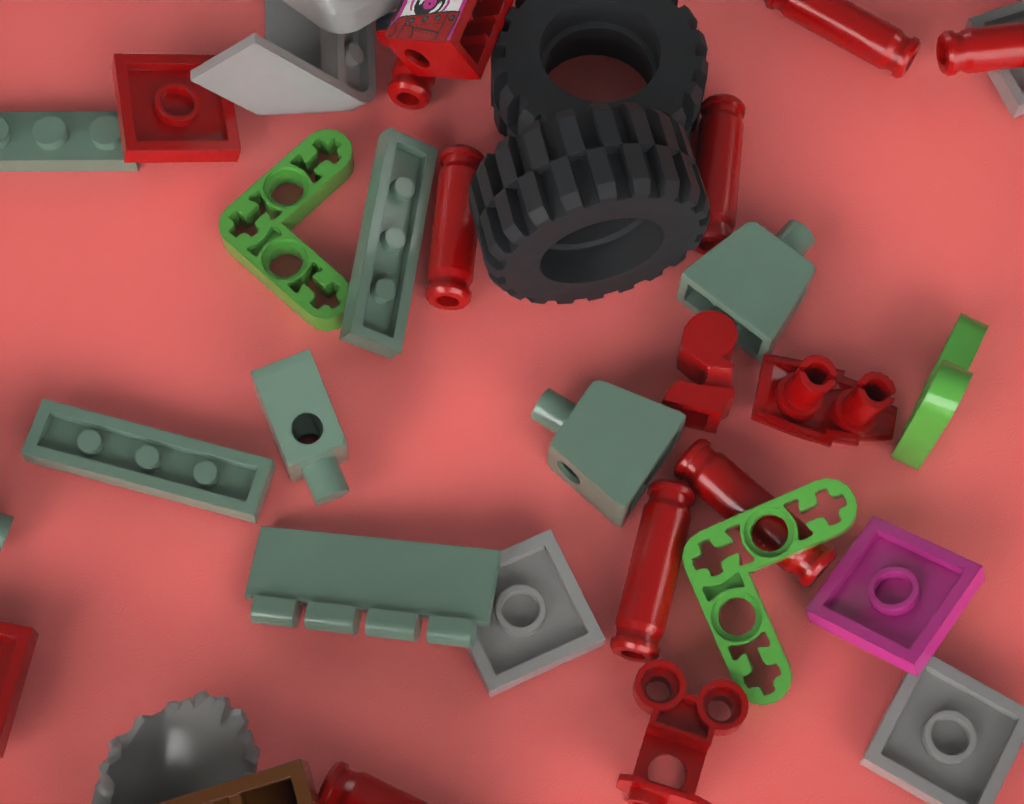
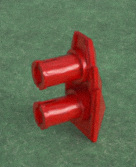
(821, 403)

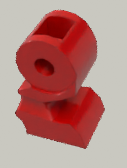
(705, 359)

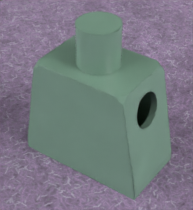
(753, 281)
(296, 407)
(608, 444)

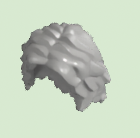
(177, 752)

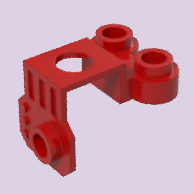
(678, 729)

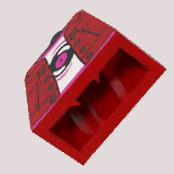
(444, 35)

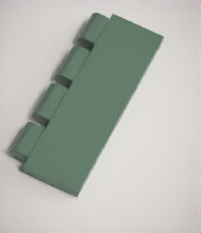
(377, 576)

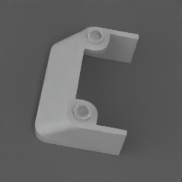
(294, 67)

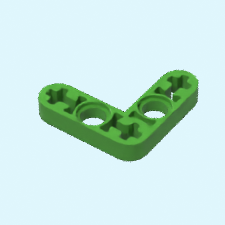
(275, 236)
(941, 392)
(738, 582)

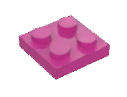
(895, 595)

